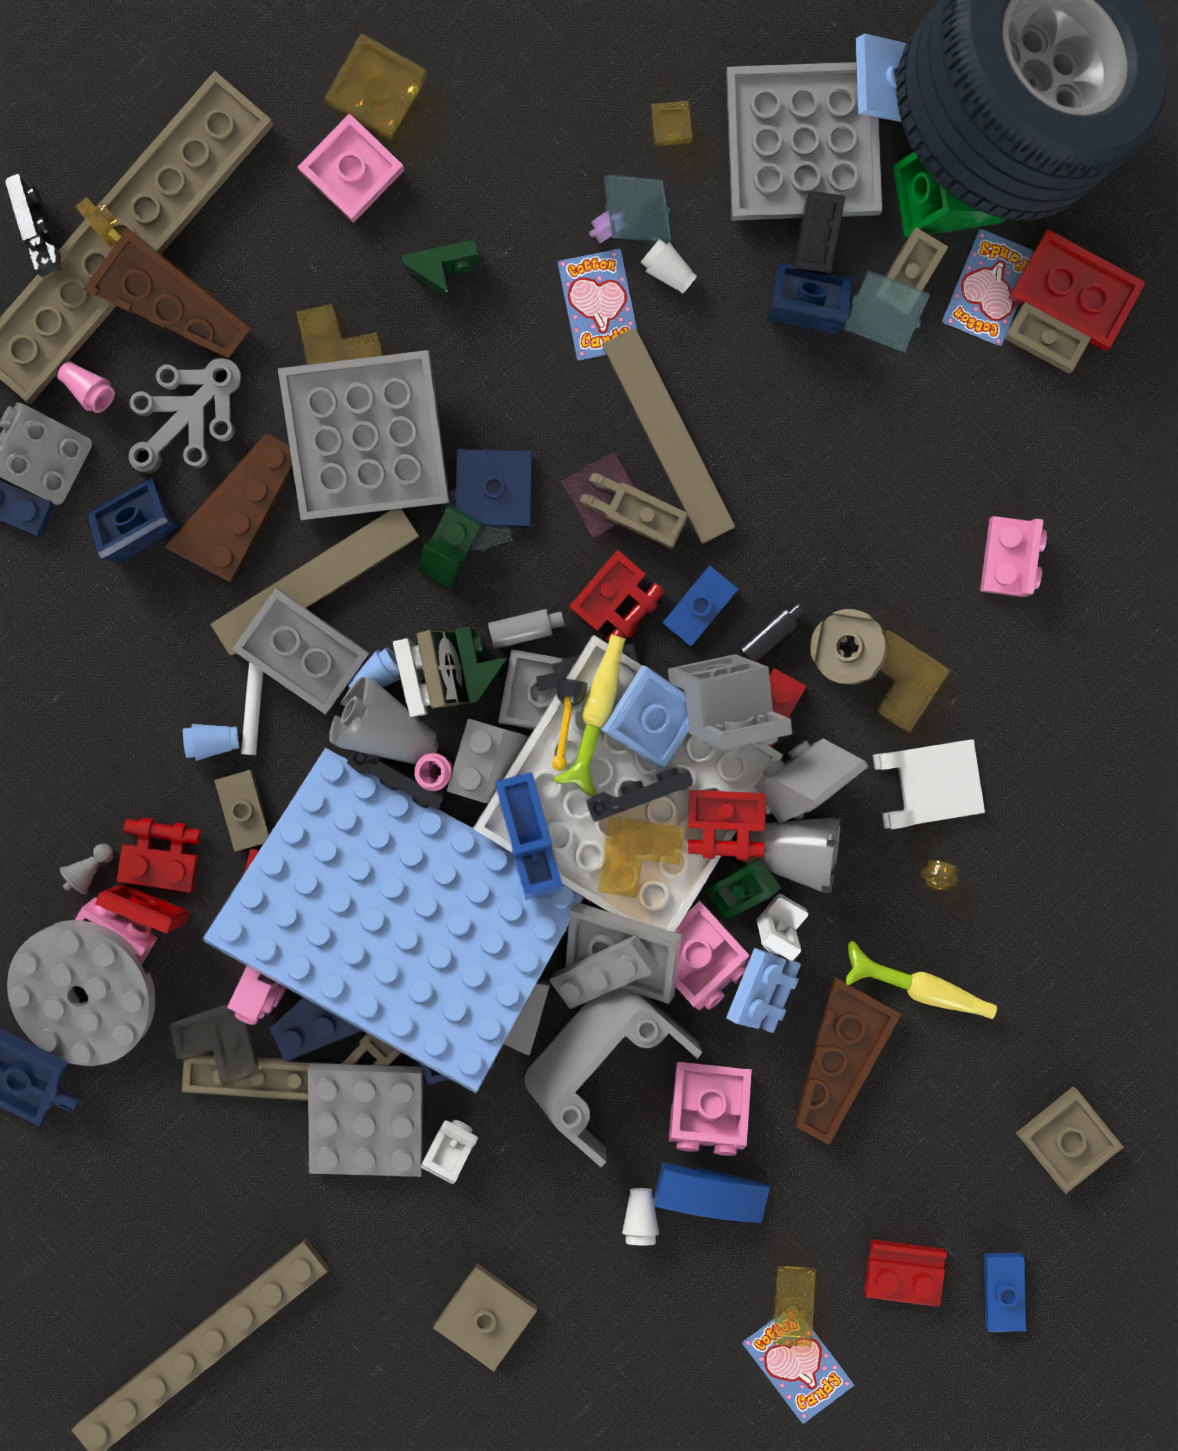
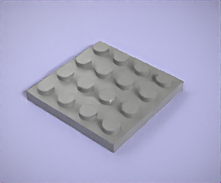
(796, 134)
(364, 435)

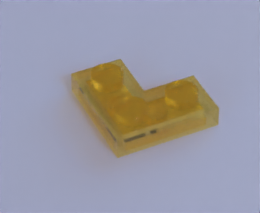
(323, 338)
(916, 682)
(630, 843)

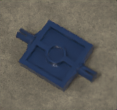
(31, 1080)

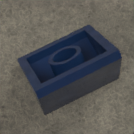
(810, 299)
(132, 522)

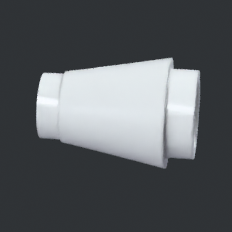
(668, 266)
(640, 1218)

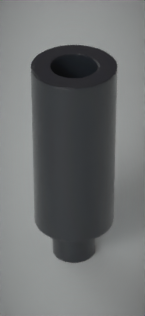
(771, 633)

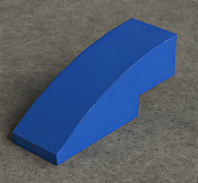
(528, 836)
(710, 1194)

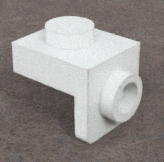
(779, 925)
(449, 1150)

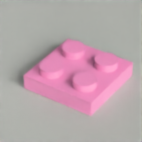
(351, 168)

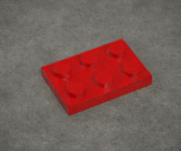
(1077, 288)

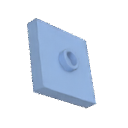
(877, 76)
(650, 718)

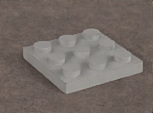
(365, 1119)

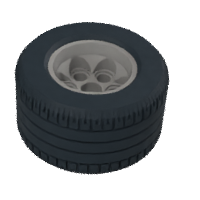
(1030, 98)

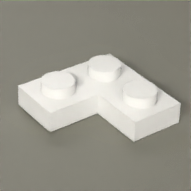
(410, 669)

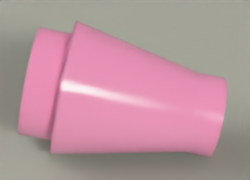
(88, 388)
(427, 774)

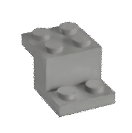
(730, 702)

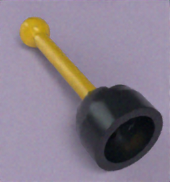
(570, 694)

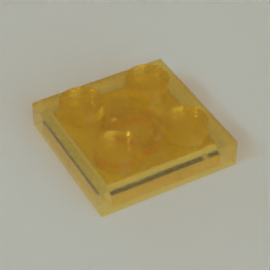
(376, 86)

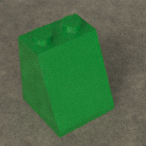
(929, 205)

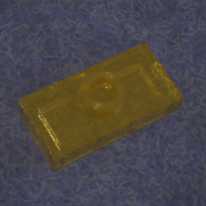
(794, 1306)

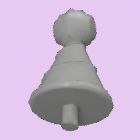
(81, 873)

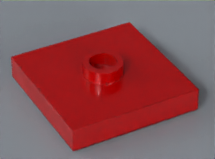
(143, 908)

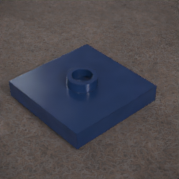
(494, 486)

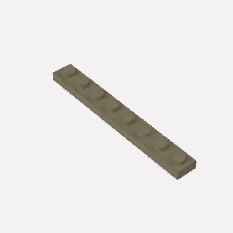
(201, 1348)

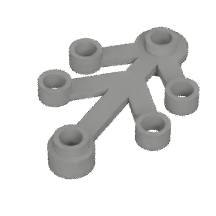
(188, 412)

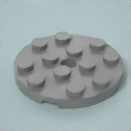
(106, 968)

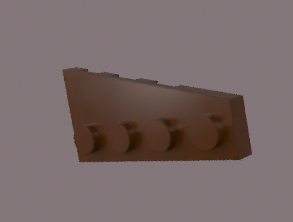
(156, 289)
(234, 514)
(844, 1054)

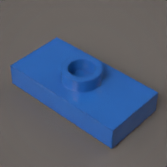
(700, 606)
(1004, 1292)

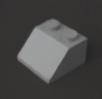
(484, 758)
(807, 778)

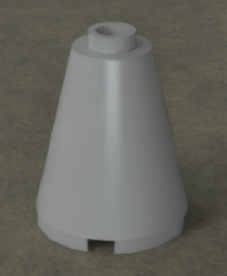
(380, 725)
(801, 850)

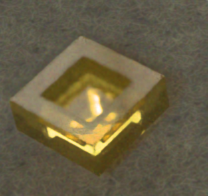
(671, 123)
(100, 219)

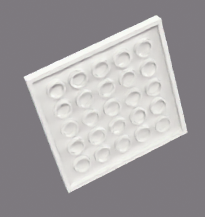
(578, 842)

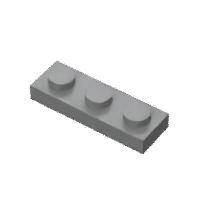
(603, 972)

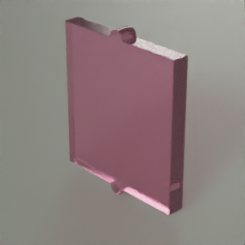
(579, 484)

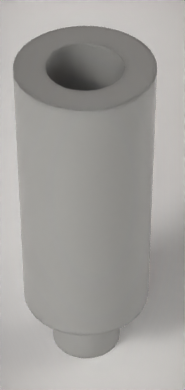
(524, 627)

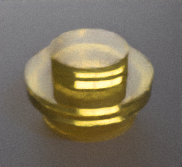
(940, 875)

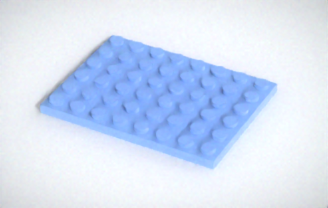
(393, 920)

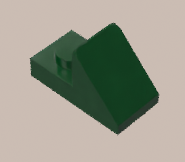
(431, 264)
(449, 547)
(477, 675)
(742, 888)

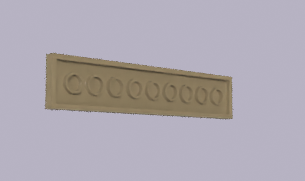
(153, 201)

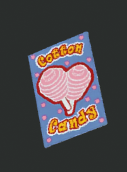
(982, 293)
(596, 300)
(802, 1374)

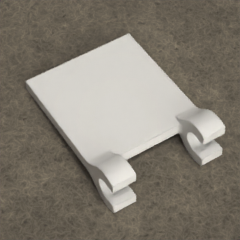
(935, 783)

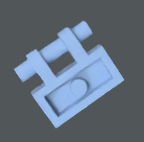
(754, 995)

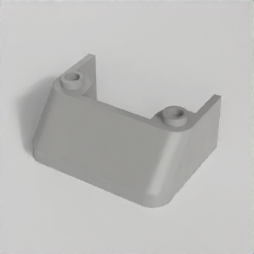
(584, 1046)

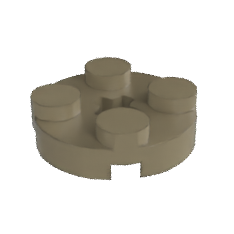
(836, 630)

